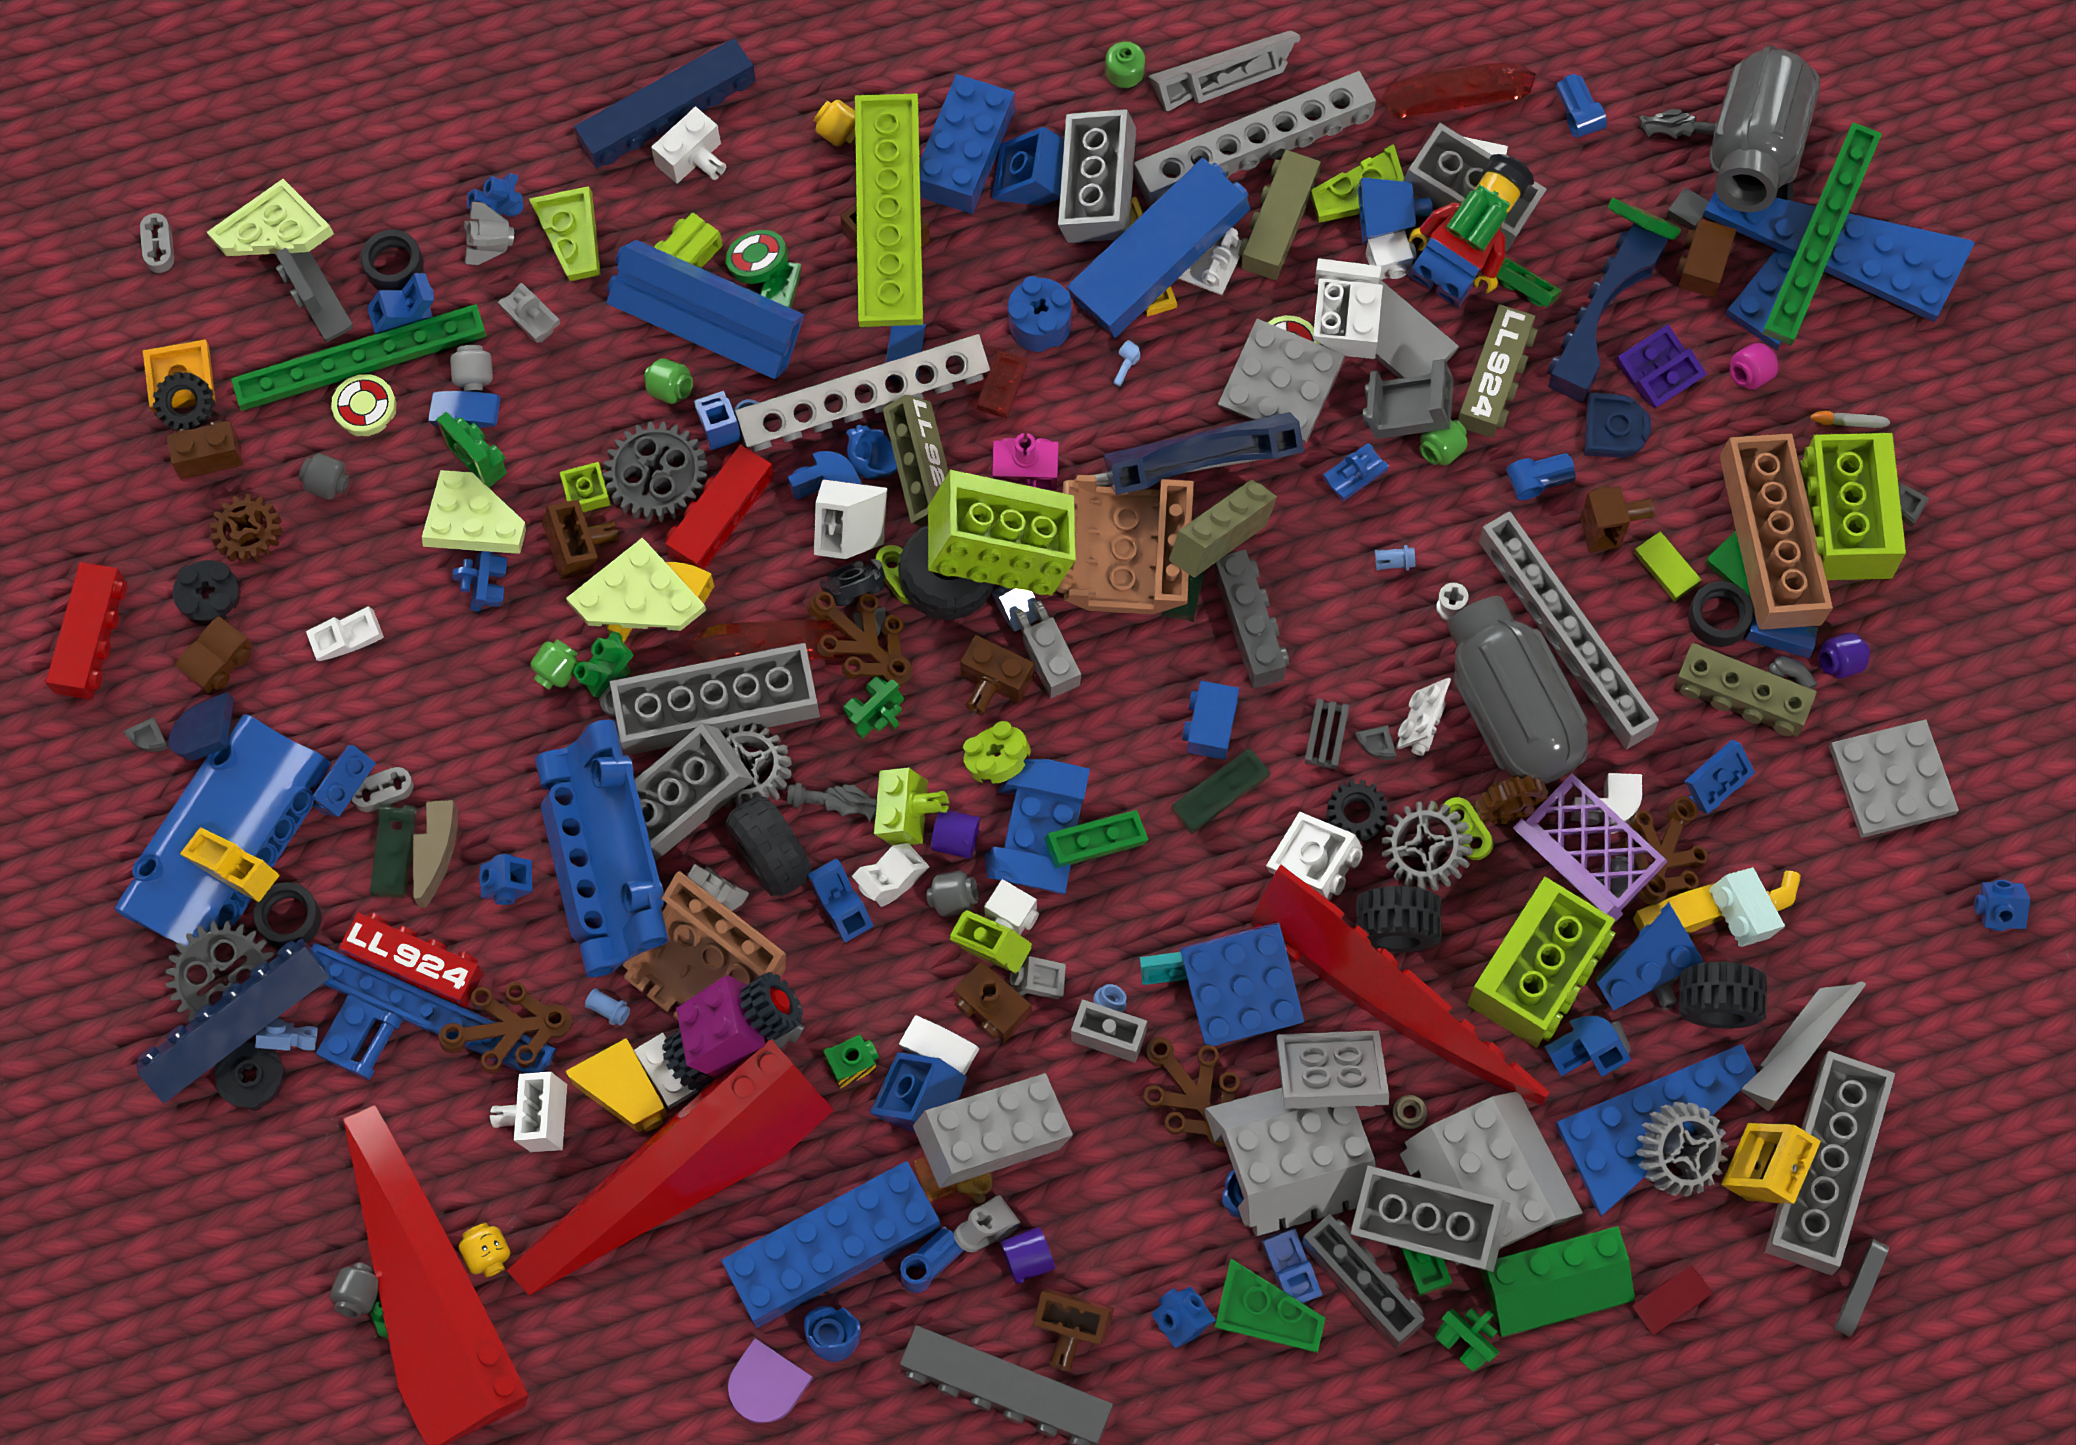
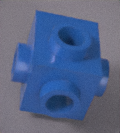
(505, 878)
(2003, 905)
(1182, 1316)

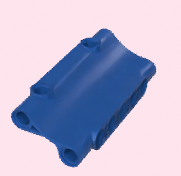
(246, 794)
(607, 844)

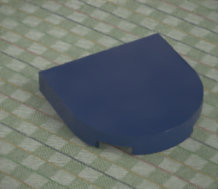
(1615, 426)
(202, 728)

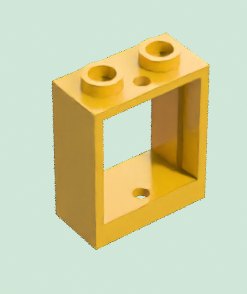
(1780, 1181)

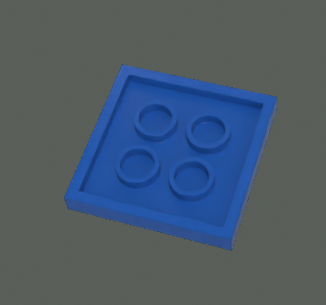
(1242, 984)

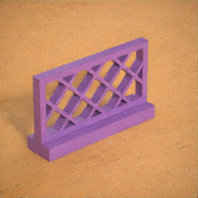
(1570, 868)

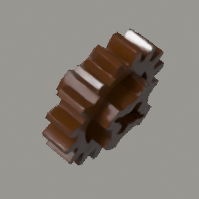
(243, 516)
(1511, 799)

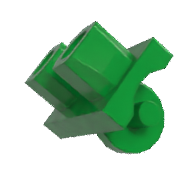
(607, 663)
(878, 711)
(1456, 1327)

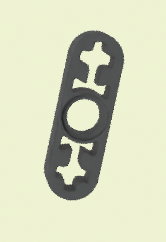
(1861, 1287)

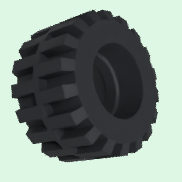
(1400, 918)
(1723, 995)

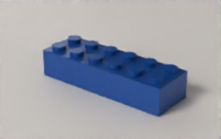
(831, 1244)

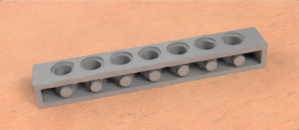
(1263, 125)
(967, 351)
(1568, 630)

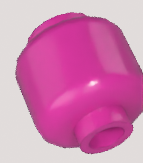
(1754, 366)

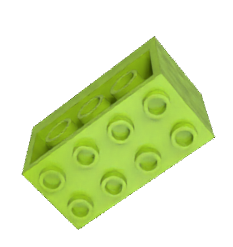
(1855, 504)
(1001, 533)
(1543, 963)

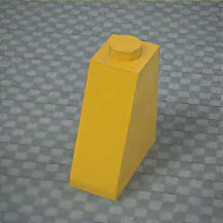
(620, 1086)

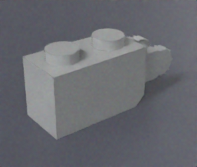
(1049, 652)

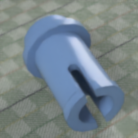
(1395, 558)
(608, 1007)

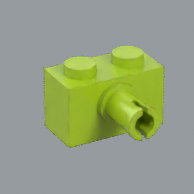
(903, 806)

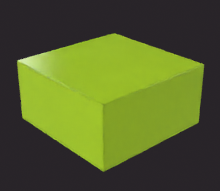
(586, 485)

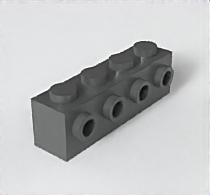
(1250, 620)
(1362, 1281)

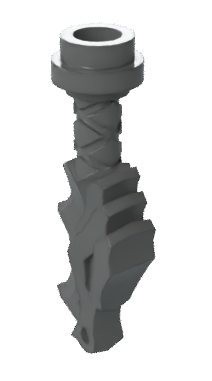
(1675, 124)
(843, 799)

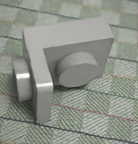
(1039, 978)

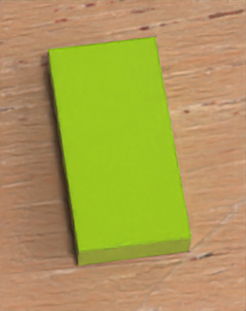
(1667, 566)

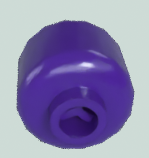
(1844, 655)

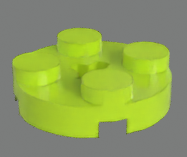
(1000, 738)

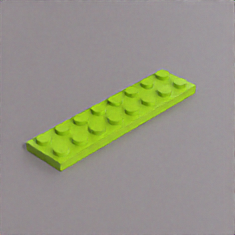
(888, 210)

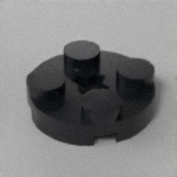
(196, 577)
(854, 580)
(254, 1093)

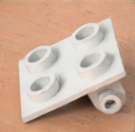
(1216, 265)
(1425, 712)

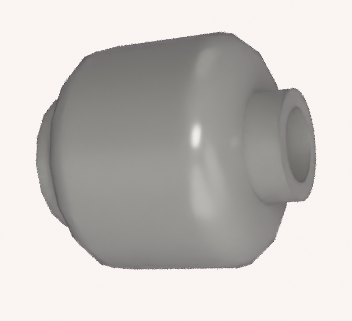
(471, 368)

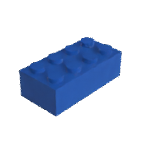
(965, 143)

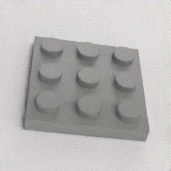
(1281, 375)
(1893, 778)
(1332, 1069)

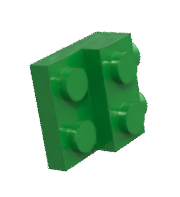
(470, 448)

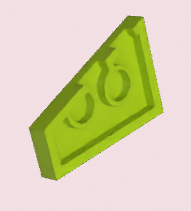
(1339, 195)
(571, 229)

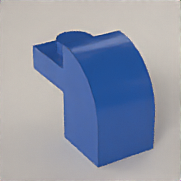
(400, 308)
(718, 420)
(827, 467)
(840, 901)
(1590, 1040)

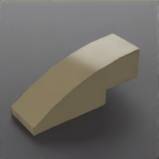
(434, 850)

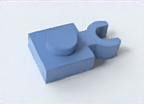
(283, 1035)

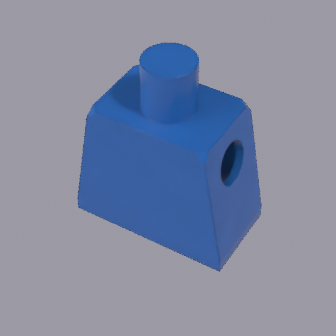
(1388, 207)

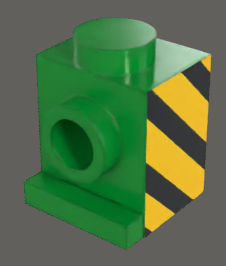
(848, 1071)

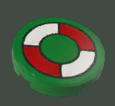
(756, 256)

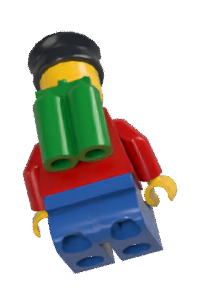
(1468, 234)

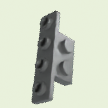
(313, 292)

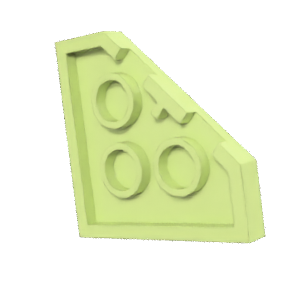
(271, 223)
(471, 517)
(637, 593)

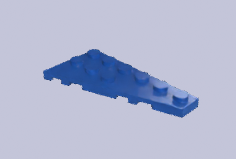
(1605, 1135)

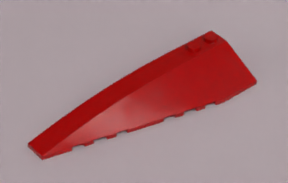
(1372, 980)
(719, 1138)
(437, 1329)

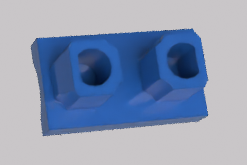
(499, 195)
(1355, 472)
(482, 592)

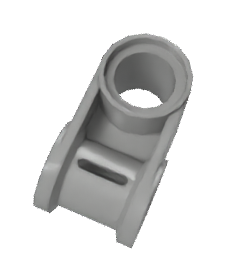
(986, 1225)

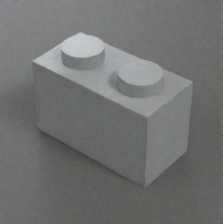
(1108, 1031)

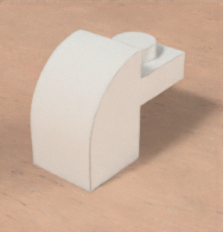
(1621, 795)
(891, 875)

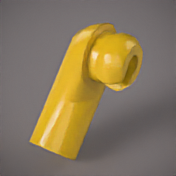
(1786, 894)

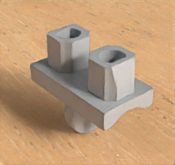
(529, 313)

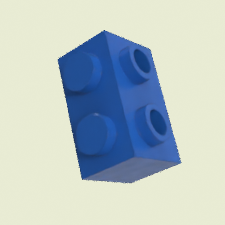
(1212, 719)

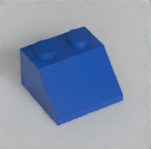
(1030, 168)
(915, 1086)

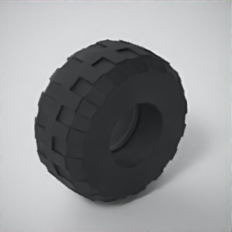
(932, 594)
(768, 846)

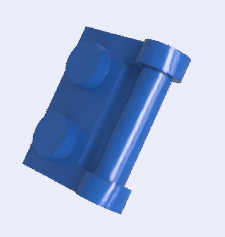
(349, 1033)

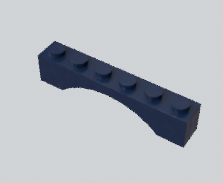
(1635, 261)
(1251, 440)

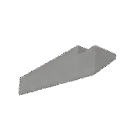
(1223, 71)
(1800, 1043)

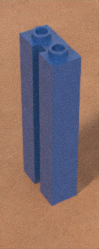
(1159, 246)
(704, 308)

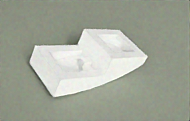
(345, 635)
(935, 1041)

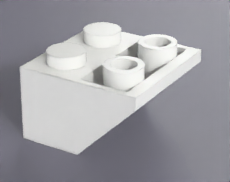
(1348, 317)
(849, 519)

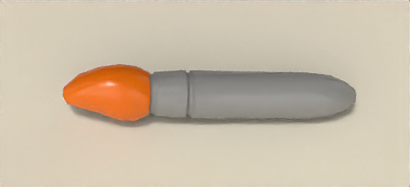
(1857, 420)

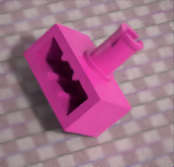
(1026, 461)

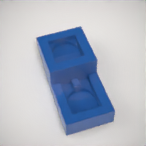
(471, 406)
(1291, 1265)

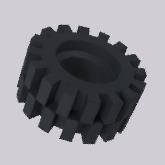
(177, 382)
(1363, 794)

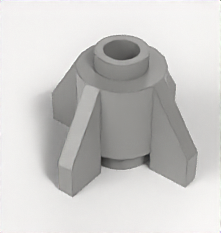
(487, 234)
(718, 887)

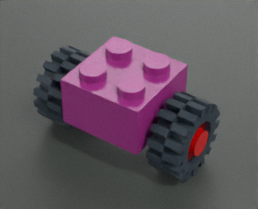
(728, 1025)

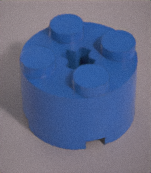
(1039, 314)

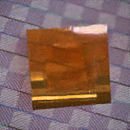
(928, 1181)

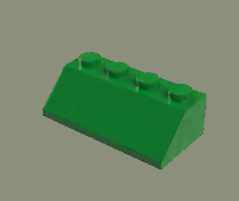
(1559, 1282)

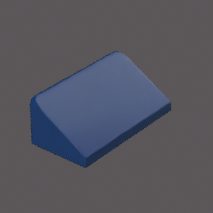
(905, 342)
(1791, 640)

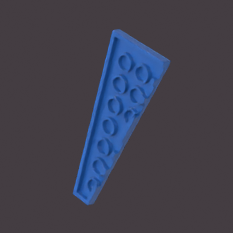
(1882, 257)

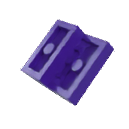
(1660, 366)

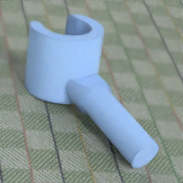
(1131, 354)

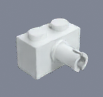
(689, 146)
(538, 1112)

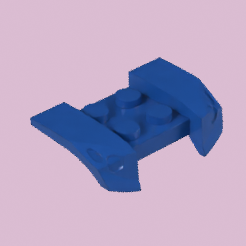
(1044, 801)

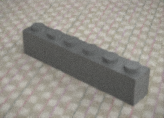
(1005, 1387)

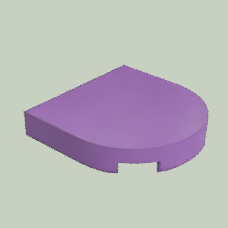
(765, 1384)

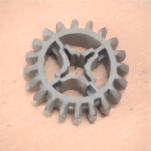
(759, 761)
(1441, 845)
(1664, 1144)

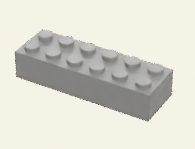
(724, 693)
(1846, 1118)

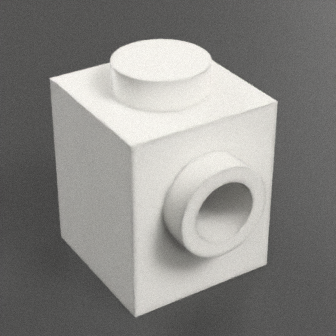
(1391, 253)
(1012, 907)

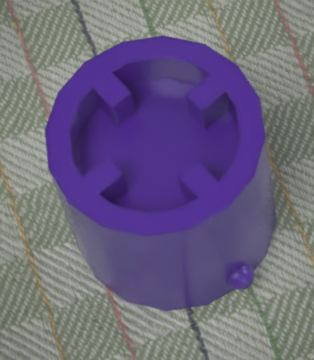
(955, 833)
(1027, 1255)

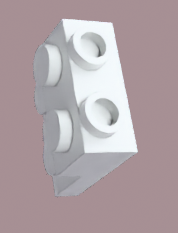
(1317, 854)

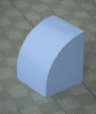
(1013, 599)

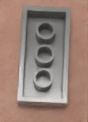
(1453, 167)
(1097, 175)
(689, 786)
(992, 1130)
(1430, 1218)

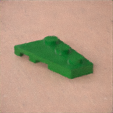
(1266, 1312)

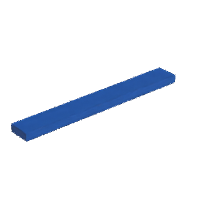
(417, 1006)

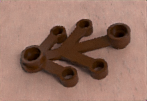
(864, 641)
(1679, 814)
(510, 1027)
(1195, 1097)

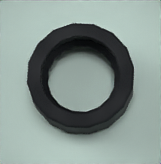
(386, 240)
(1726, 591)
(277, 893)

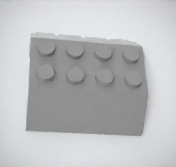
(1500, 1155)
(1291, 1158)

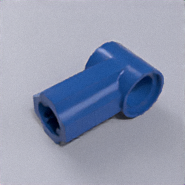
(1582, 113)
(1532, 477)
(932, 1258)

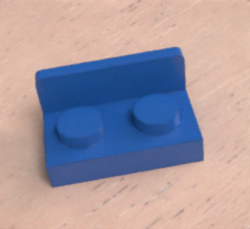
(1719, 777)
(342, 781)

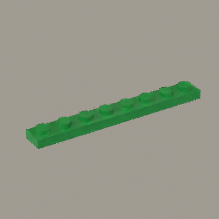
(1821, 234)
(358, 357)

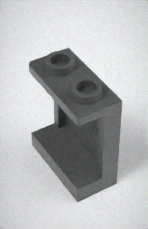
(1409, 403)

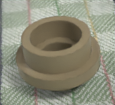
(1414, 1103)

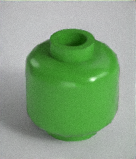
(1125, 64)
(668, 381)
(1444, 445)
(554, 664)

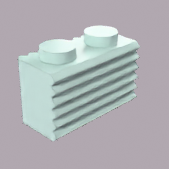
(1746, 907)

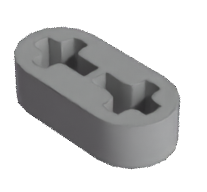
(150, 244)
(382, 793)

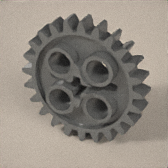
(629, 462)
(202, 952)

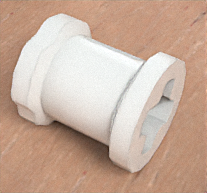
(1455, 592)

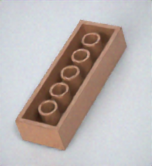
(1775, 531)

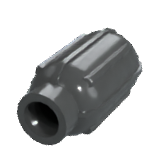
(1762, 127)
(1517, 693)

